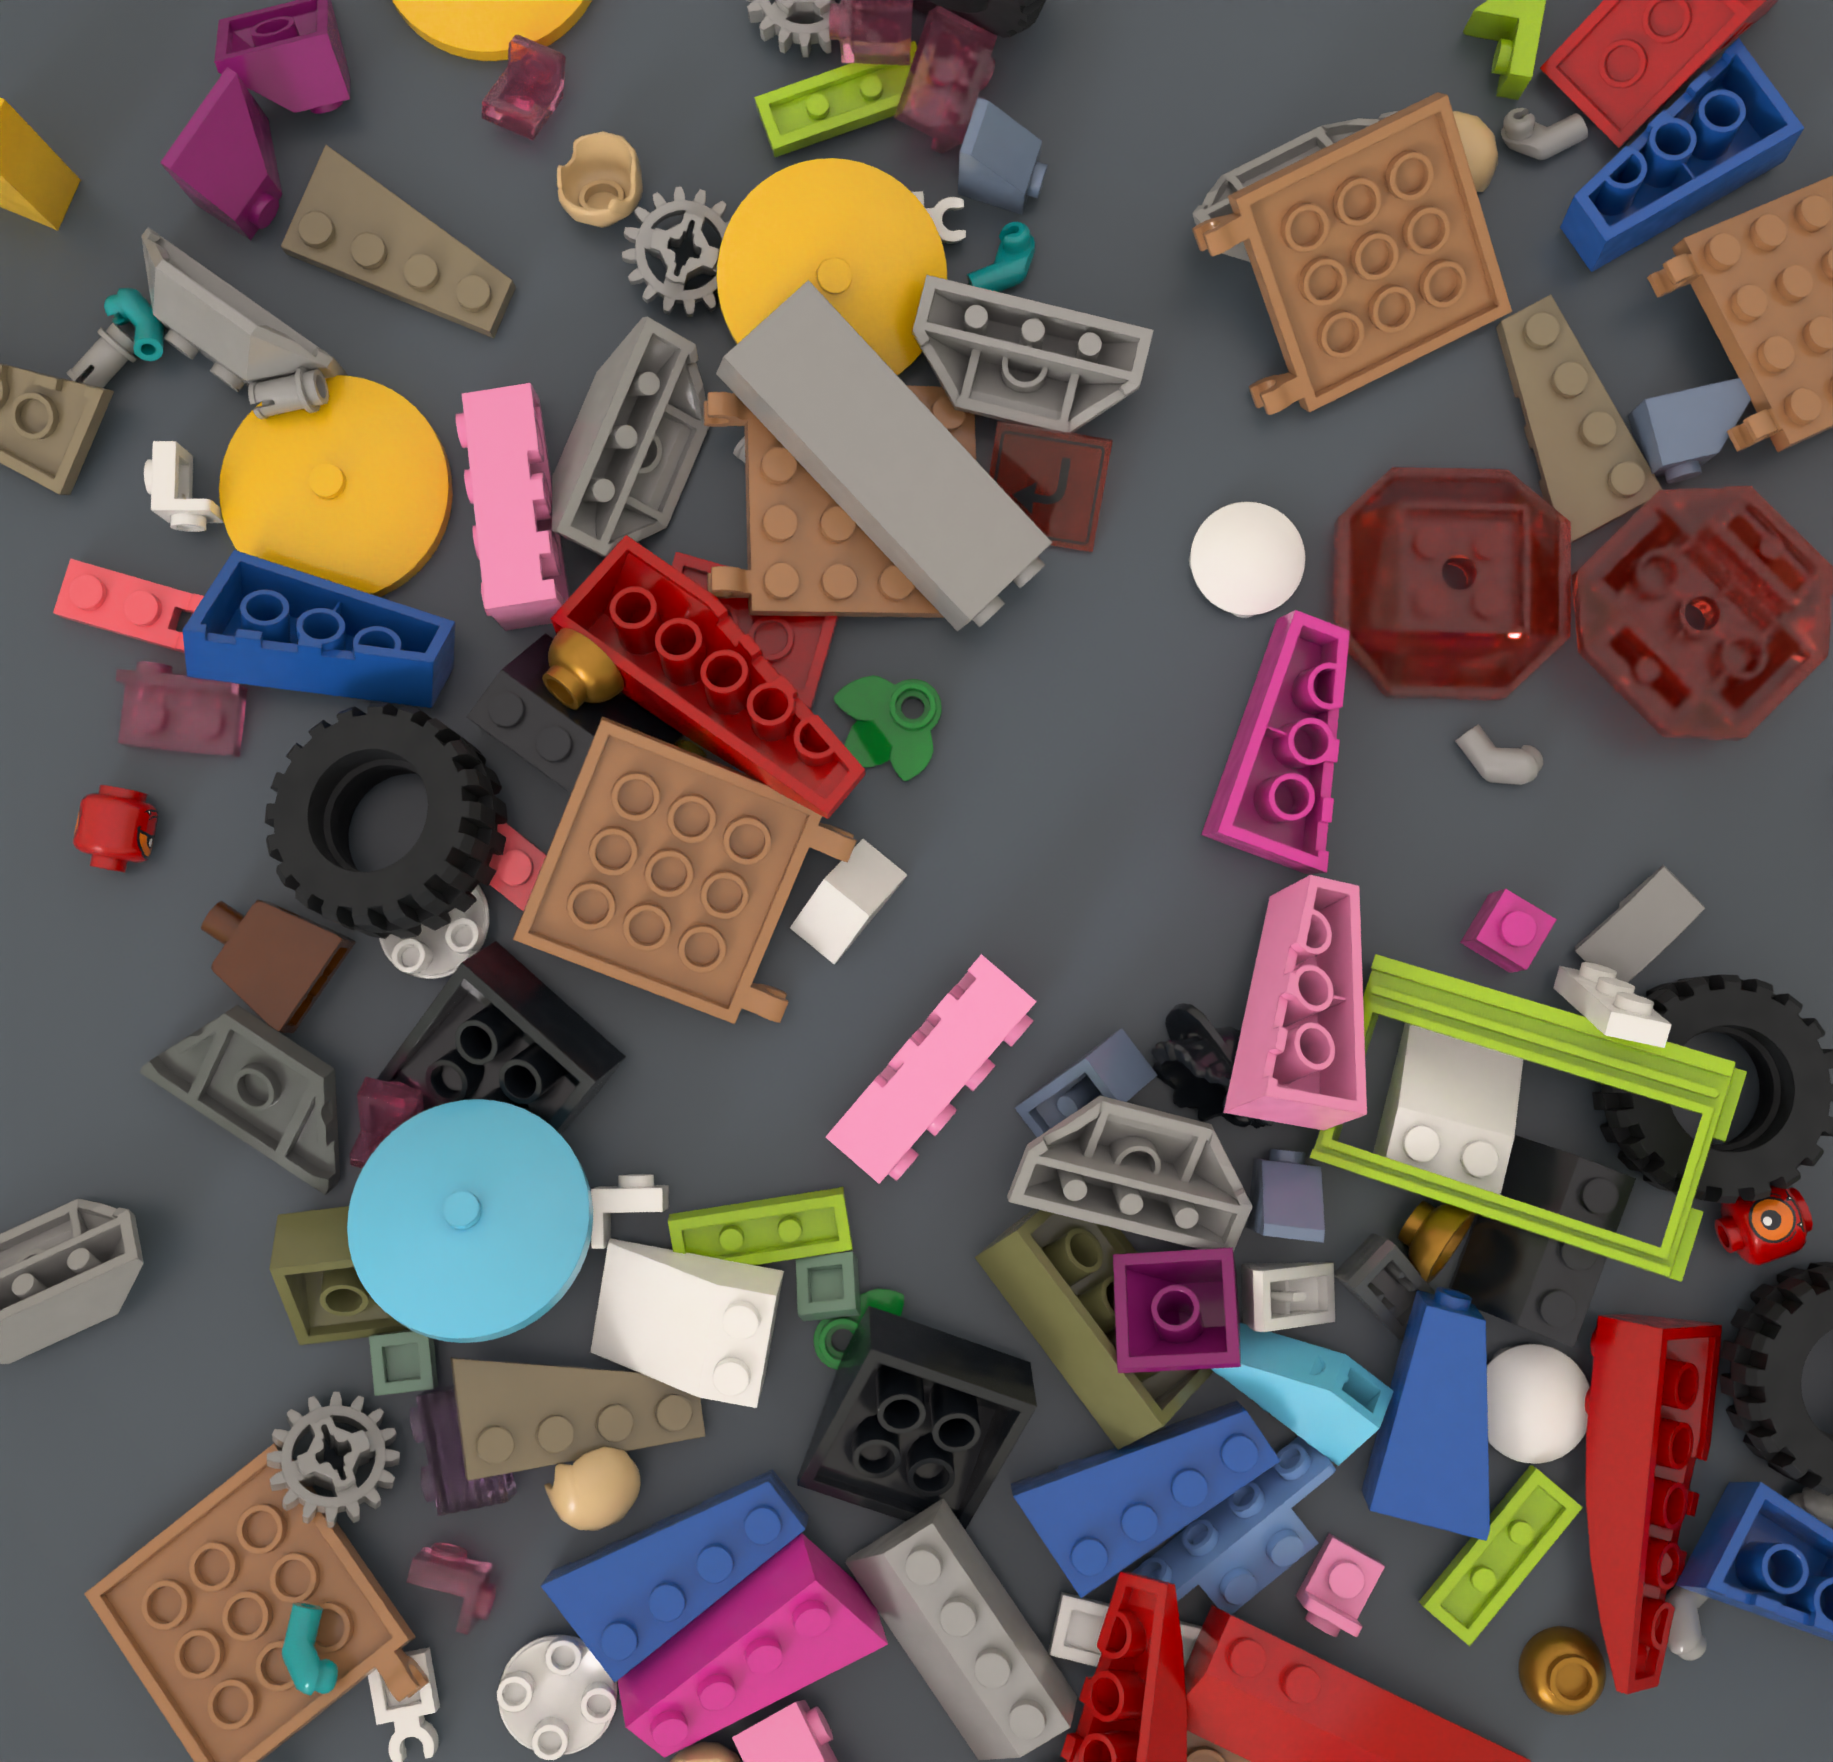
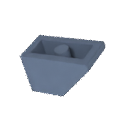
(999, 160)
(1687, 427)
(1109, 1070)
(1287, 1197)

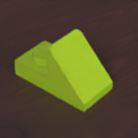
(1517, 30)

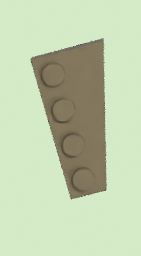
(383, 243)
(48, 425)
(1578, 437)
(551, 1415)

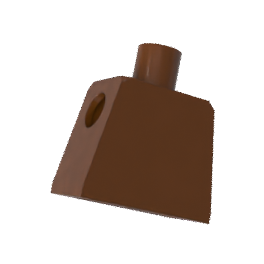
(275, 959)

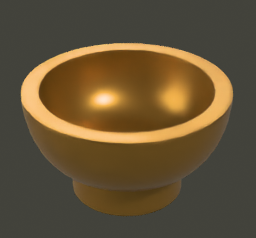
(580, 671)
(1434, 1236)
(1562, 1670)

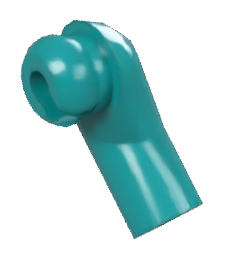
(133, 307)
(300, 1655)

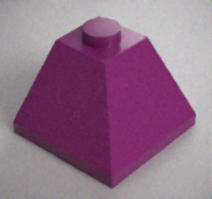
(287, 54)
(228, 158)
(1176, 1310)

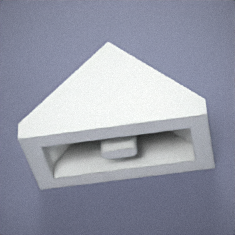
(847, 901)
(1287, 1295)

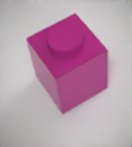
(1508, 931)

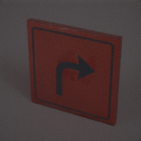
(1053, 479)

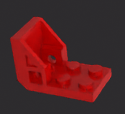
(1640, 53)

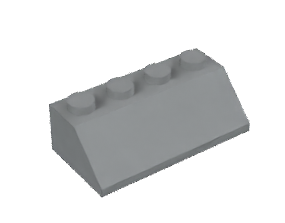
(965, 1635)

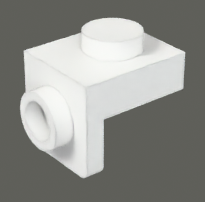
(170, 483)
(632, 1194)

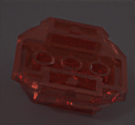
(1750, 578)
(1439, 640)

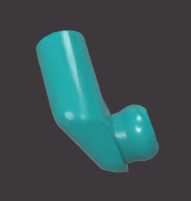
(1011, 260)

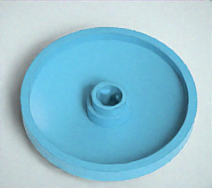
(470, 1221)

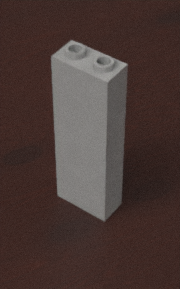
(884, 458)

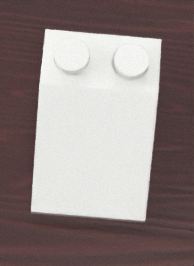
(1451, 1108)
(688, 1320)

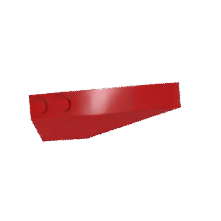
(707, 677)
(1643, 1434)
(1138, 1690)
(1292, 1706)

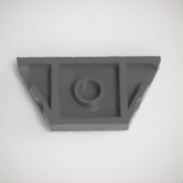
(258, 1091)

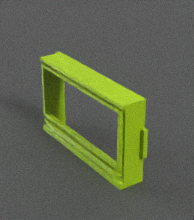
(1566, 1044)

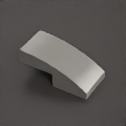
(1641, 925)

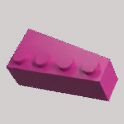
(1283, 757)
(751, 1648)

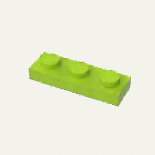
(831, 104)
(766, 1228)
(1491, 1570)

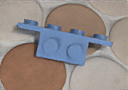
(1247, 1536)

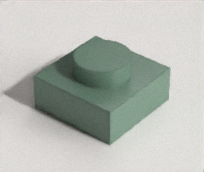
(828, 1286)
(402, 1362)

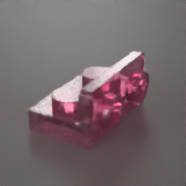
(946, 78)
(180, 711)

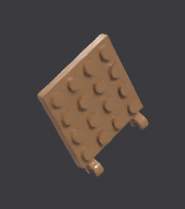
(1365, 254)
(1771, 305)
(801, 543)
(672, 873)
(211, 1609)

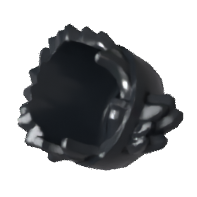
(1199, 1064)

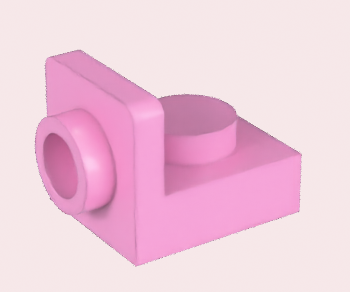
(1338, 1586)

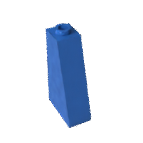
(1434, 1434)

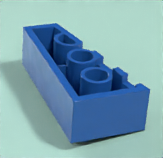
(1694, 153)
(315, 637)
(1129, 1500)
(1765, 1559)
(660, 1579)

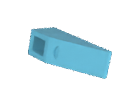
(1310, 1391)

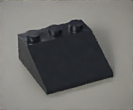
(504, 1040)
(917, 1420)

